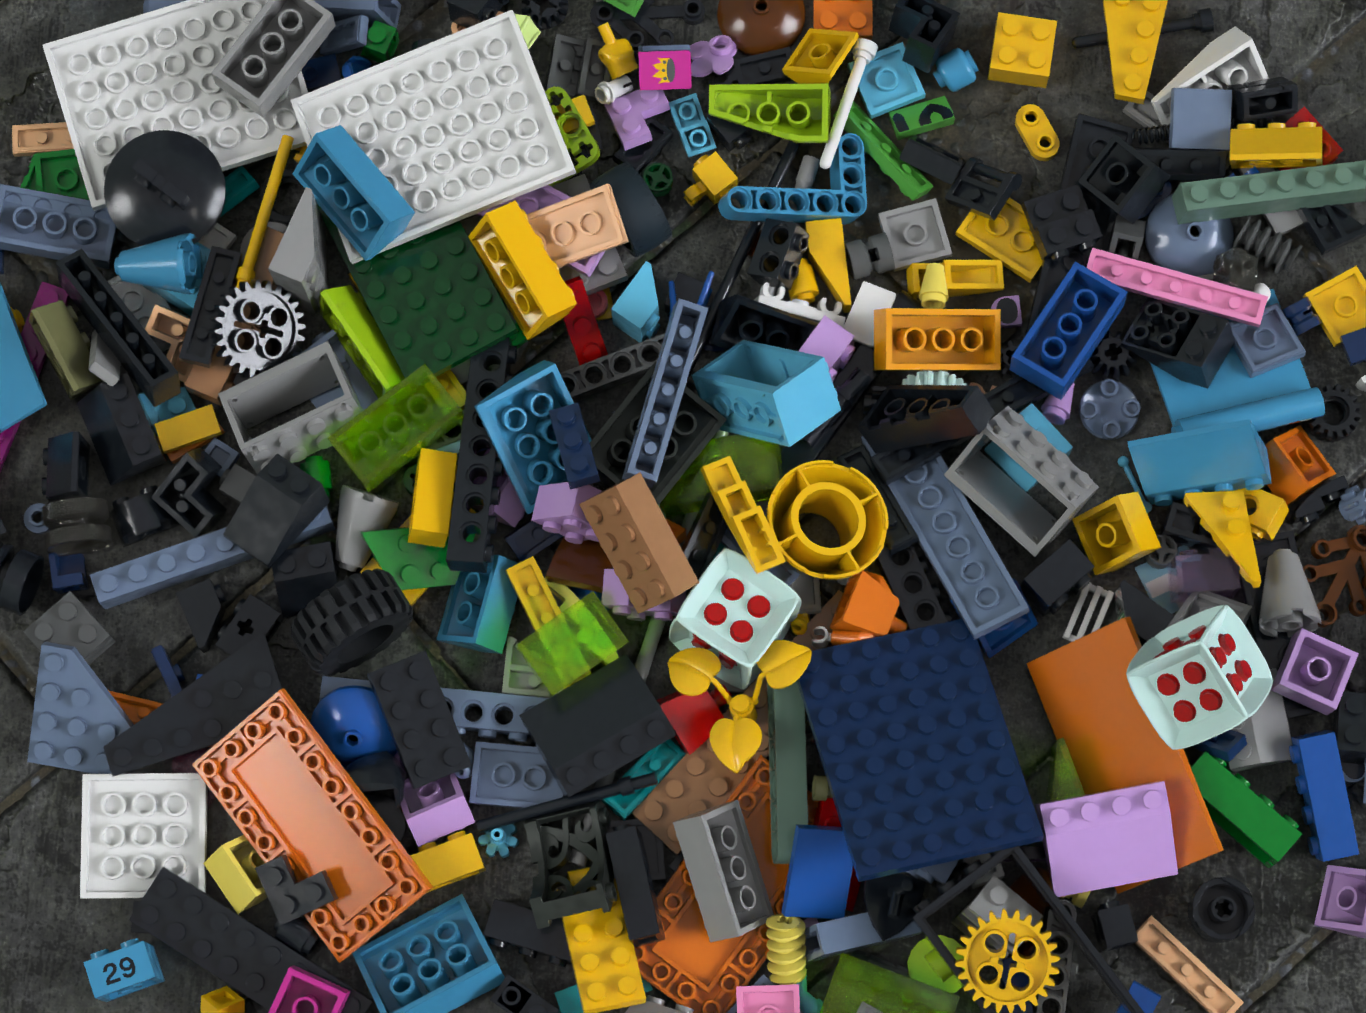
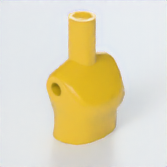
(616, 53)

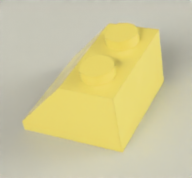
(235, 873)

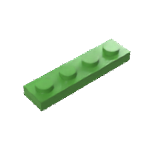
(886, 154)

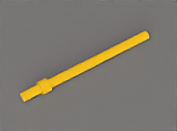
(246, 271)

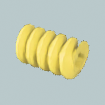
(786, 949)

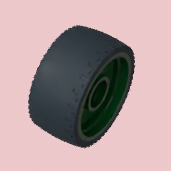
(639, 209)

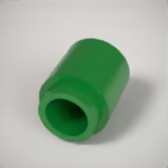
(320, 470)

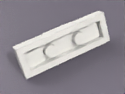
(800, 307)

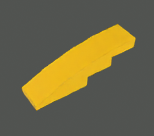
(742, 515)

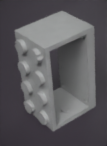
(283, 389)
(1008, 501)

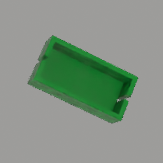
(1242, 812)

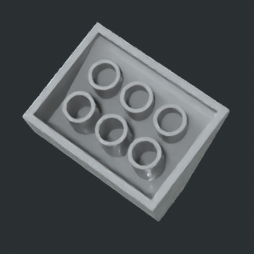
(302, 255)

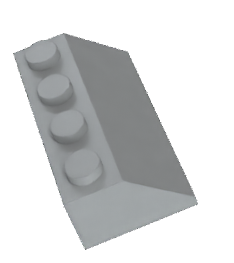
(723, 871)

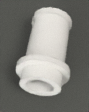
(608, 91)

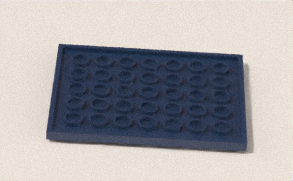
(916, 750)

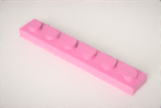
(1179, 288)

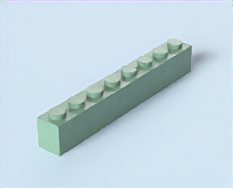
(1270, 192)

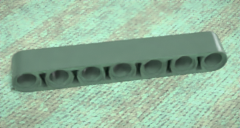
(786, 768)

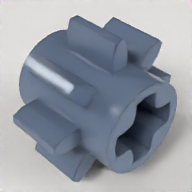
(1353, 504)

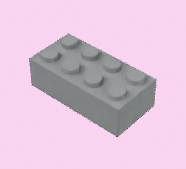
(273, 52)

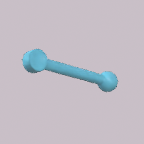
(1123, 461)

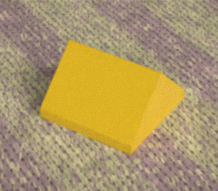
(819, 55)

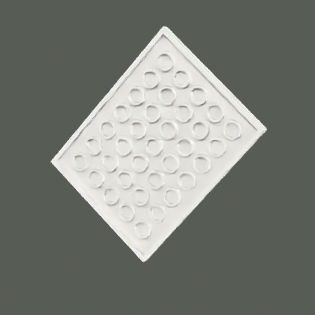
(158, 77)
(448, 124)

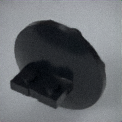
(164, 187)

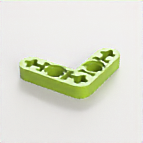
(577, 139)

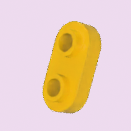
(1036, 131)

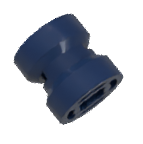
(1301, 316)

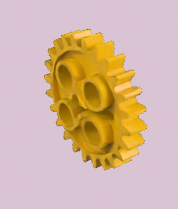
(1036, 966)

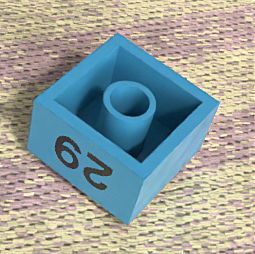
(123, 970)

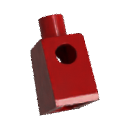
(693, 716)

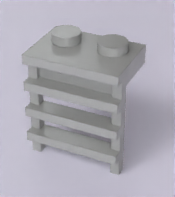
(994, 897)

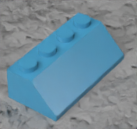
(353, 191)

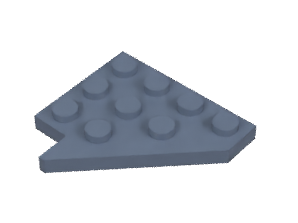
(72, 713)

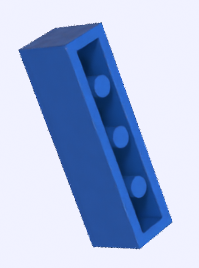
(1324, 795)

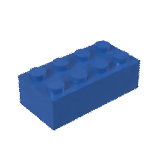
(1068, 330)

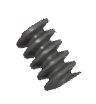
(1267, 246)

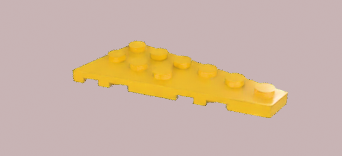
(1132, 44)

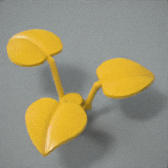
(738, 738)

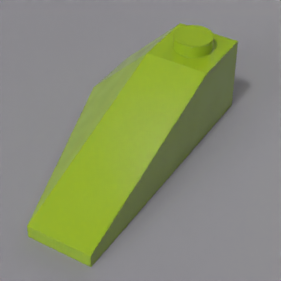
(783, 110)

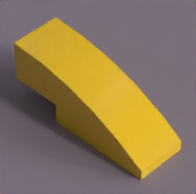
(961, 276)

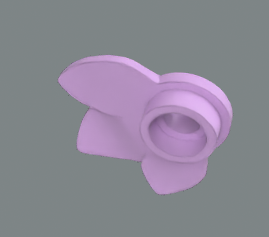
(712, 56)

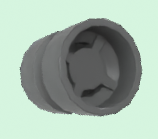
(859, 259)

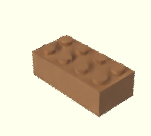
(639, 543)

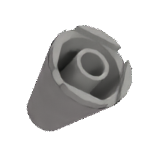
(358, 513)
(1287, 597)

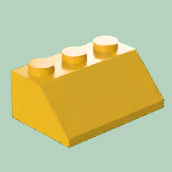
(1276, 146)

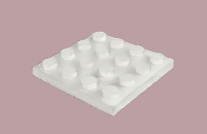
(138, 827)

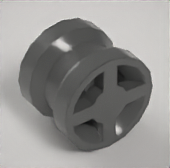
(1168, 547)

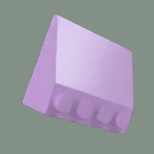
(1108, 838)

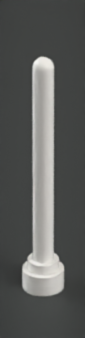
(864, 52)

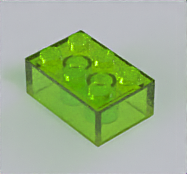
(571, 643)

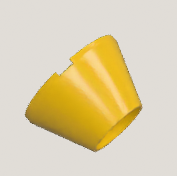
(846, 501)

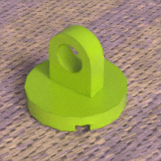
(929, 968)

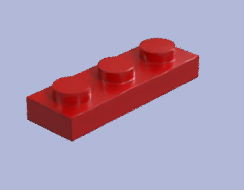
(583, 326)

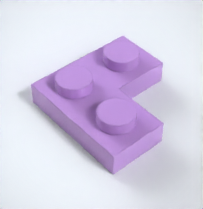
(629, 112)

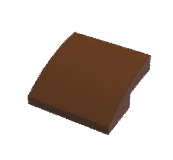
(579, 565)

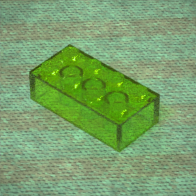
(754, 459)

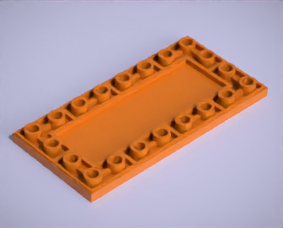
(1111, 736)
(302, 803)
(686, 962)

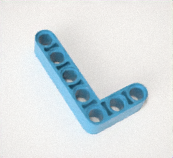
(807, 199)

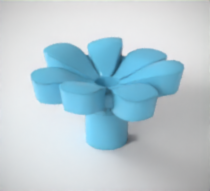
(499, 843)

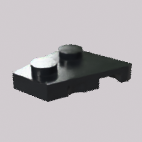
(1331, 226)

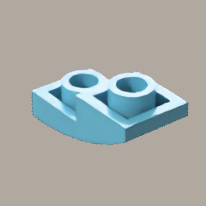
(691, 125)

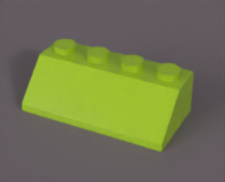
(360, 337)

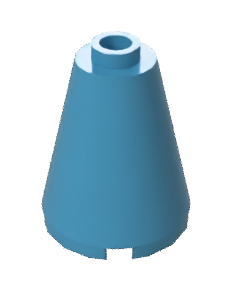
(164, 264)

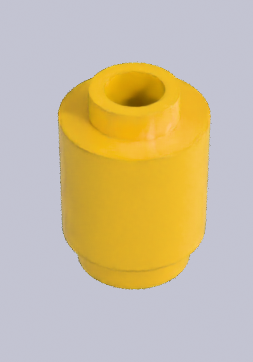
(805, 284)

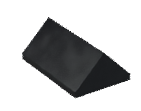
(760, 323)

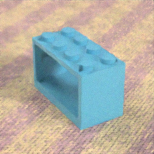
(768, 392)

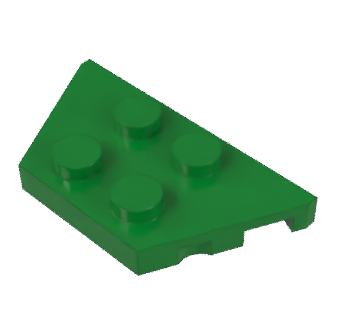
(56, 174)
(410, 563)

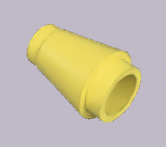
(934, 287)

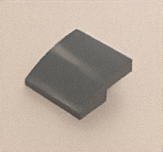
(576, 66)

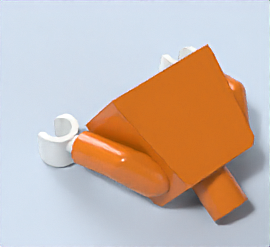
(863, 611)

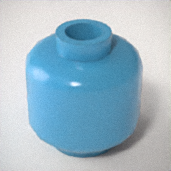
(955, 70)

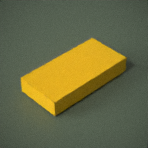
(188, 428)

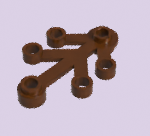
(1344, 570)

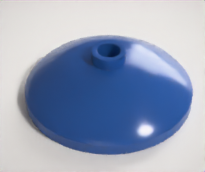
(352, 712)

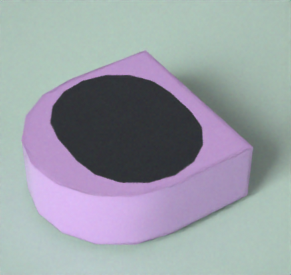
(1010, 311)

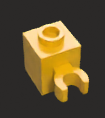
(711, 178)

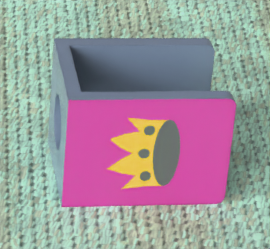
(664, 67)

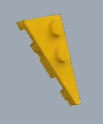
(1227, 520)

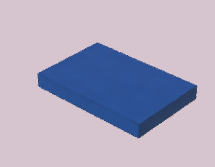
(818, 873)

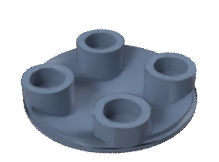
(1109, 409)

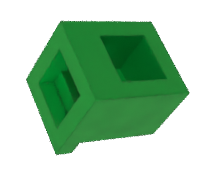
(381, 42)

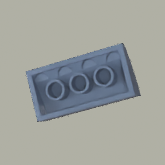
(54, 225)

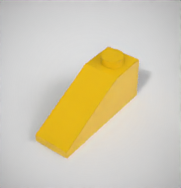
(828, 257)

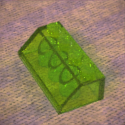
(396, 428)

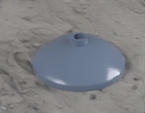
(1177, 249)

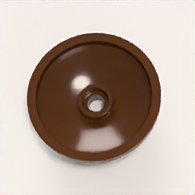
(761, 30)

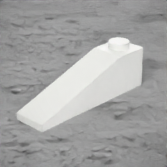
(1222, 63)

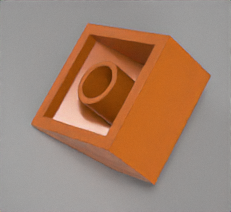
(1296, 465)

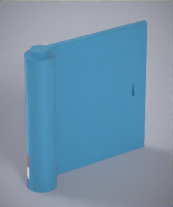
(1267, 399)

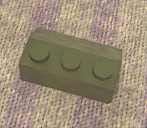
(65, 347)

